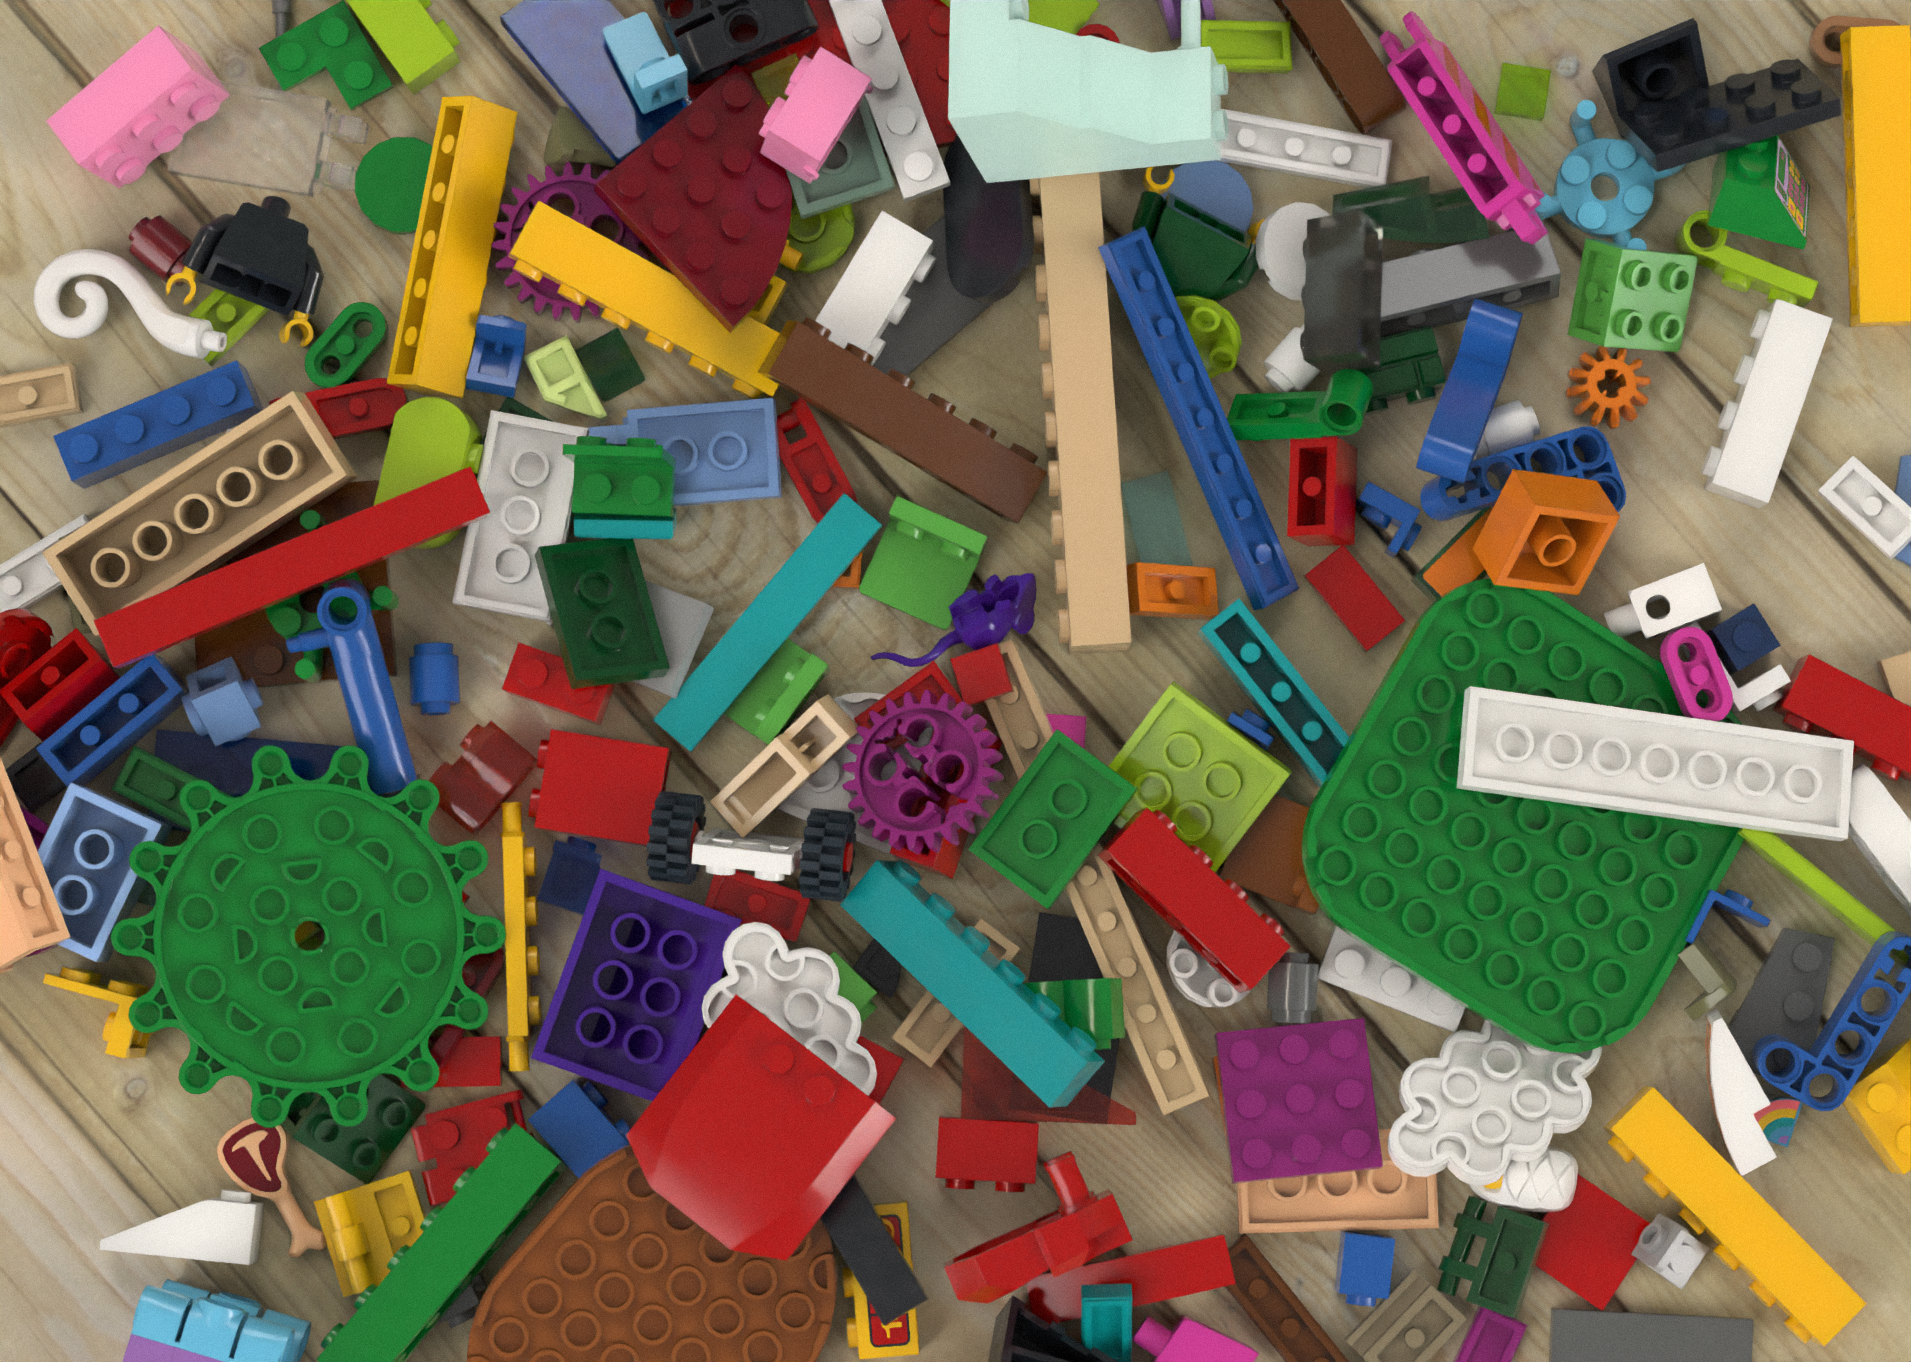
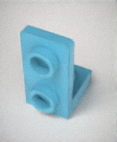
(645, 63)

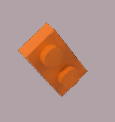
(1172, 591)

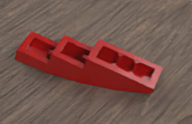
(1154, 1277)

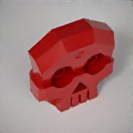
(1058, 1241)

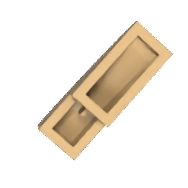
(785, 765)

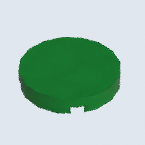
(393, 183)

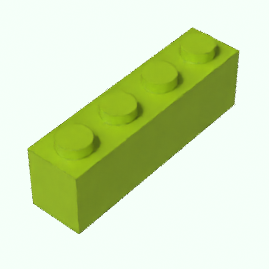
(409, 38)

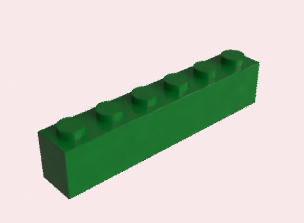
(449, 1252)

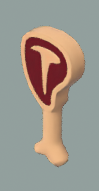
(256, 1162)

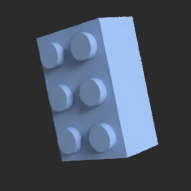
(90, 866)

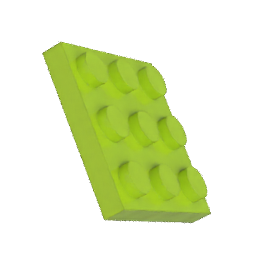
(1197, 773)

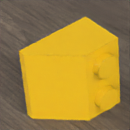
(1883, 1106)

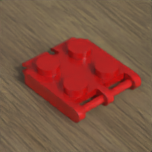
(460, 1139)

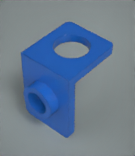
(1730, 902)

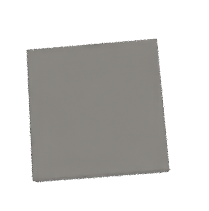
(681, 629)

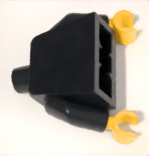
(258, 259)

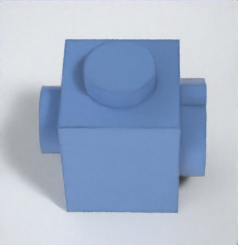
(222, 702)

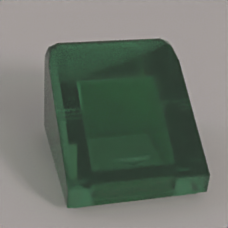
(610, 365)

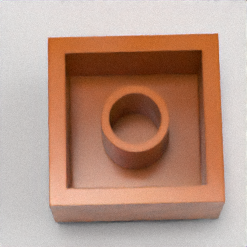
(1545, 532)

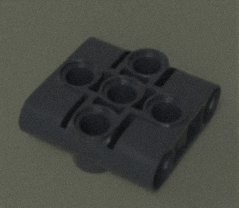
(706, 33)

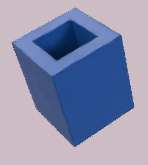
(1364, 1267)

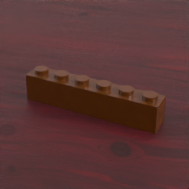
(902, 420)

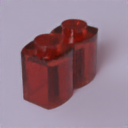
(482, 776)

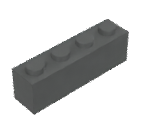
(1443, 283)

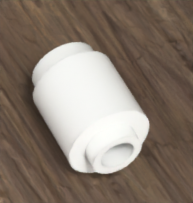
(1286, 365)
(1508, 428)

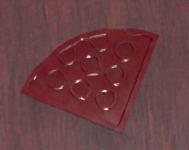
(709, 198)

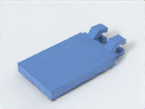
(718, 447)

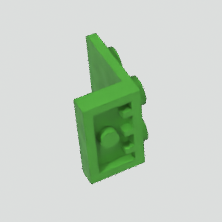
(1632, 297)
(922, 563)
(778, 692)

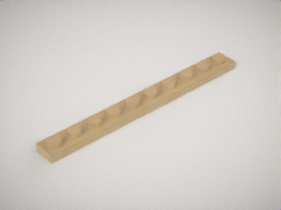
(1106, 916)

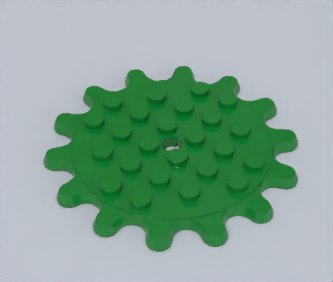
(231, 952)

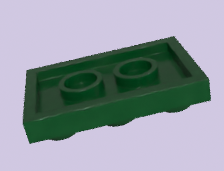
(601, 612)

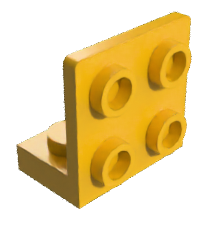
(121, 1036)

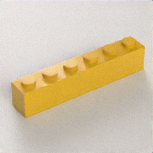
(1877, 172)
(452, 247)
(641, 295)
(1734, 1216)

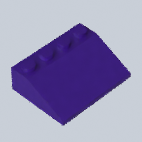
(634, 986)

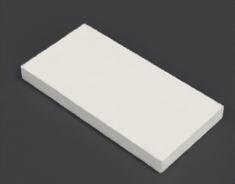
(529, 507)

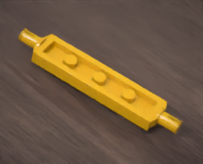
(521, 957)

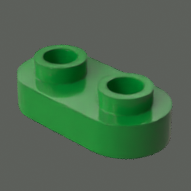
(342, 343)

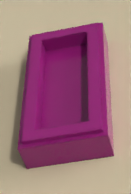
(1490, 1338)

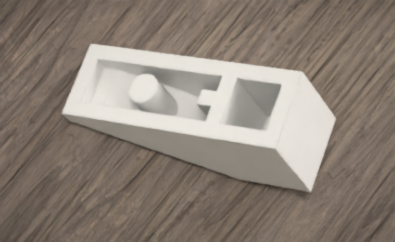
(210, 1230)

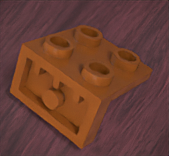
(1271, 856)

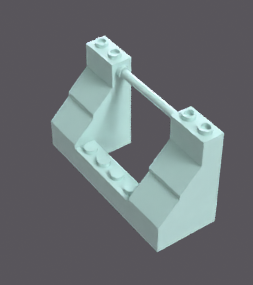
(1076, 104)

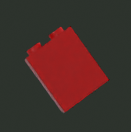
(598, 786)

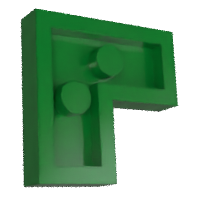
(330, 43)

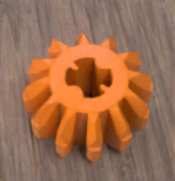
(1621, 401)

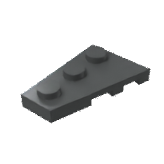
(1785, 996)

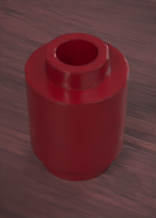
(159, 246)

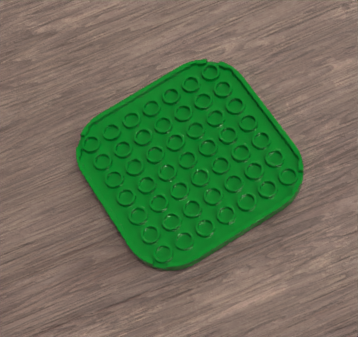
(1504, 902)

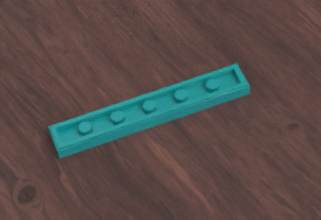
(768, 622)

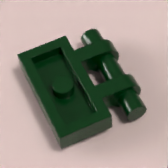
(1505, 1262)

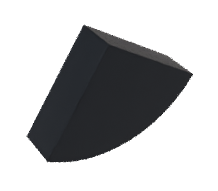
(879, 968)

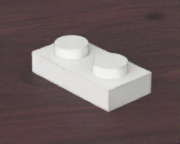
(1869, 506)

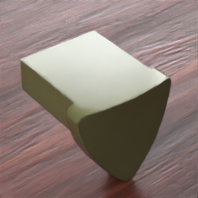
(572, 141)
(1710, 974)

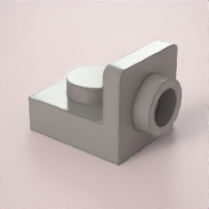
(1669, 1250)

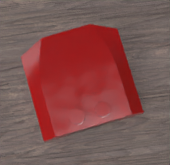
(755, 1135)

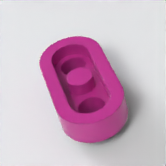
(1700, 672)

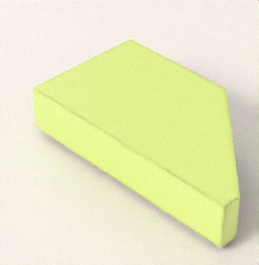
(564, 379)

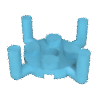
(1607, 158)

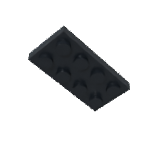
(1728, 114)

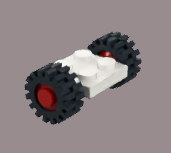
(681, 846)

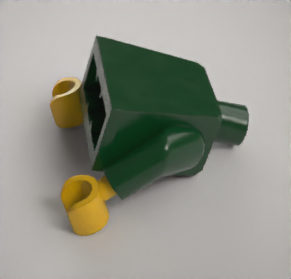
(1193, 246)

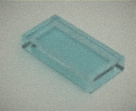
(1156, 520)

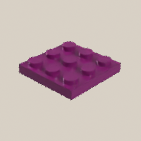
(1298, 1100)

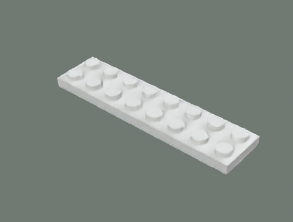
(1655, 764)

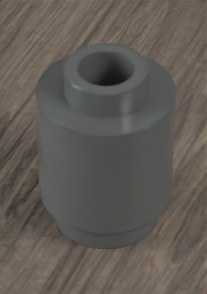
(1292, 988)

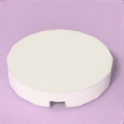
(1281, 244)

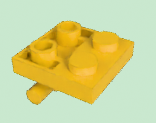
(369, 1227)

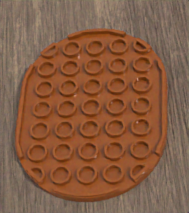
(640, 1281)

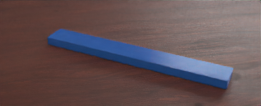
(1198, 418)

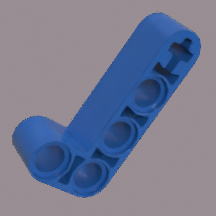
(1470, 391)
(1554, 456)
(1846, 1016)

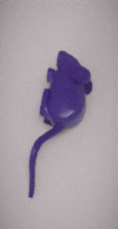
(983, 617)

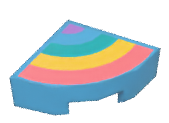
(1779, 1119)

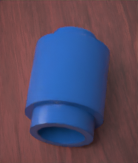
(434, 678)

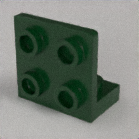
(362, 1147)

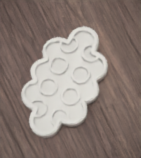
(797, 995)
(1487, 1105)

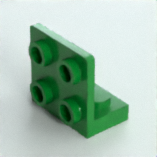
(621, 479)

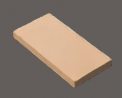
(1340, 1201)

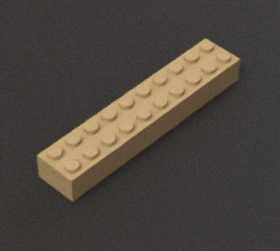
(1082, 414)

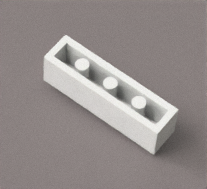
(876, 285)
(1767, 403)

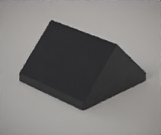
(1652, 69)

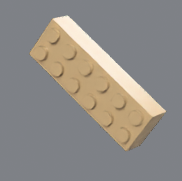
(202, 510)

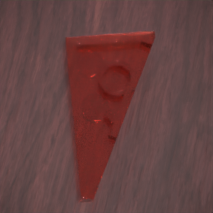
(998, 1094)

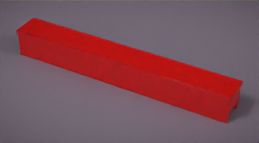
(291, 568)

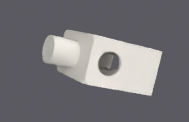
(1688, 597)

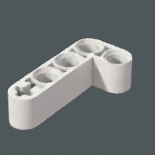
(1881, 833)

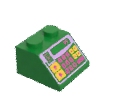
(1760, 193)

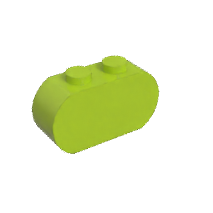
(426, 444)

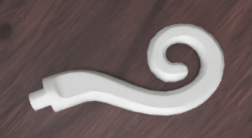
(173, 330)

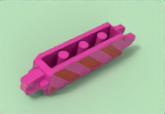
(1464, 130)

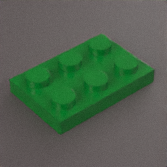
(1053, 819)

